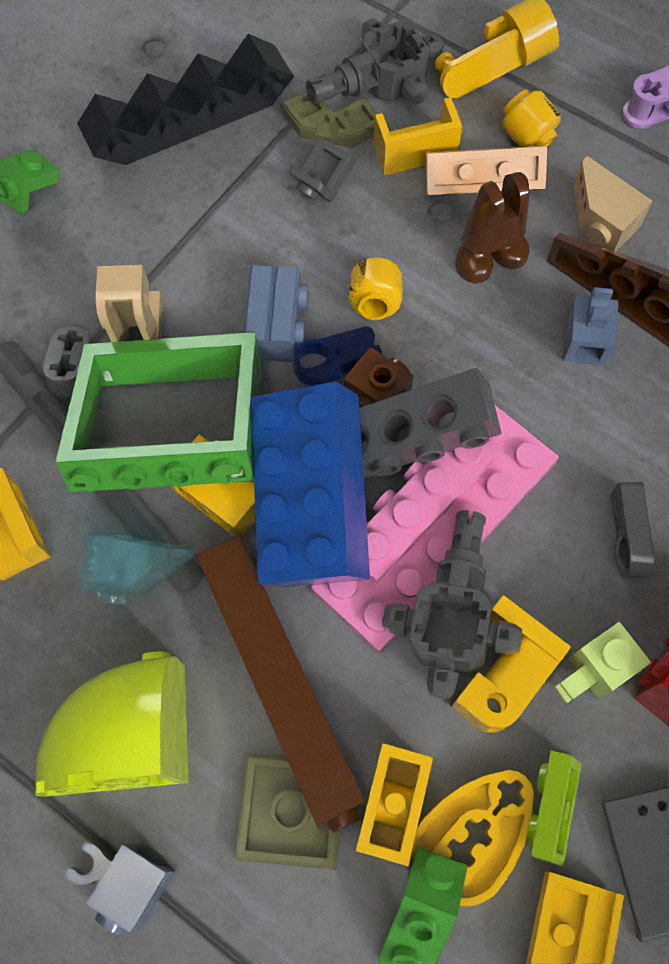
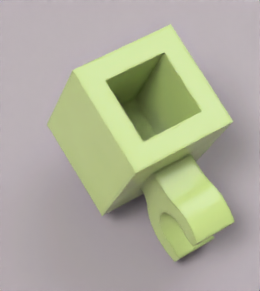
(603, 664)

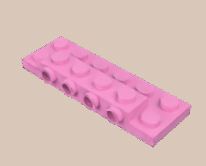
(419, 523)

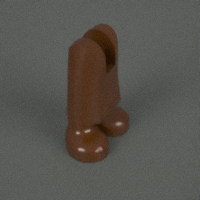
(495, 229)

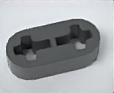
(60, 359)

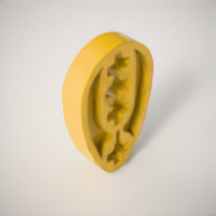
(505, 830)

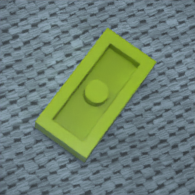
(551, 828)

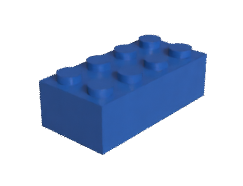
(309, 487)

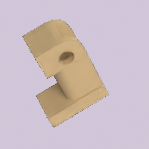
(126, 302)

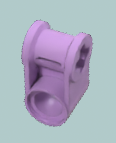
(649, 100)

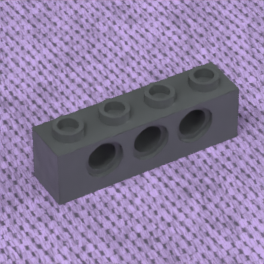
(421, 409)

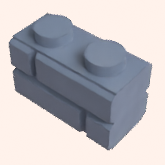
(274, 310)

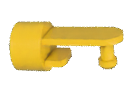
(511, 41)

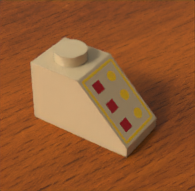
(607, 206)

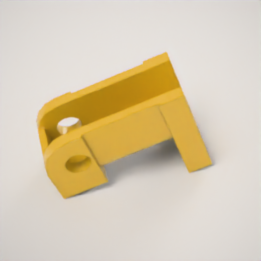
(514, 676)

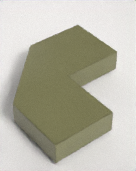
(342, 127)

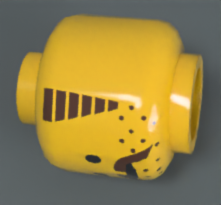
(531, 119)
(375, 288)

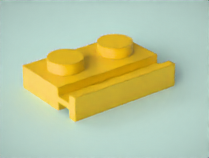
(574, 923)

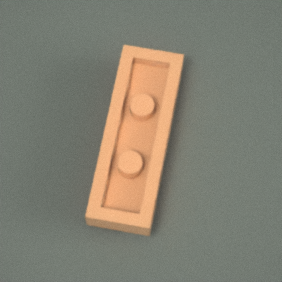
(468, 169)

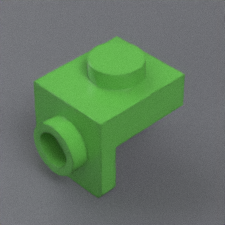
(22, 175)

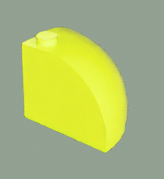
(118, 731)

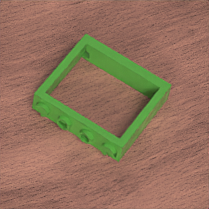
(168, 463)

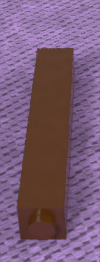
(282, 686)

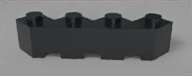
(172, 113)

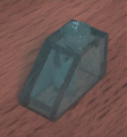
(128, 565)

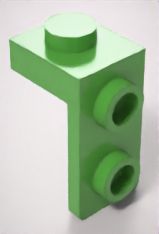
(425, 911)

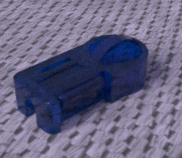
(341, 352)

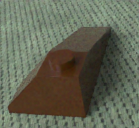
(636, 284)

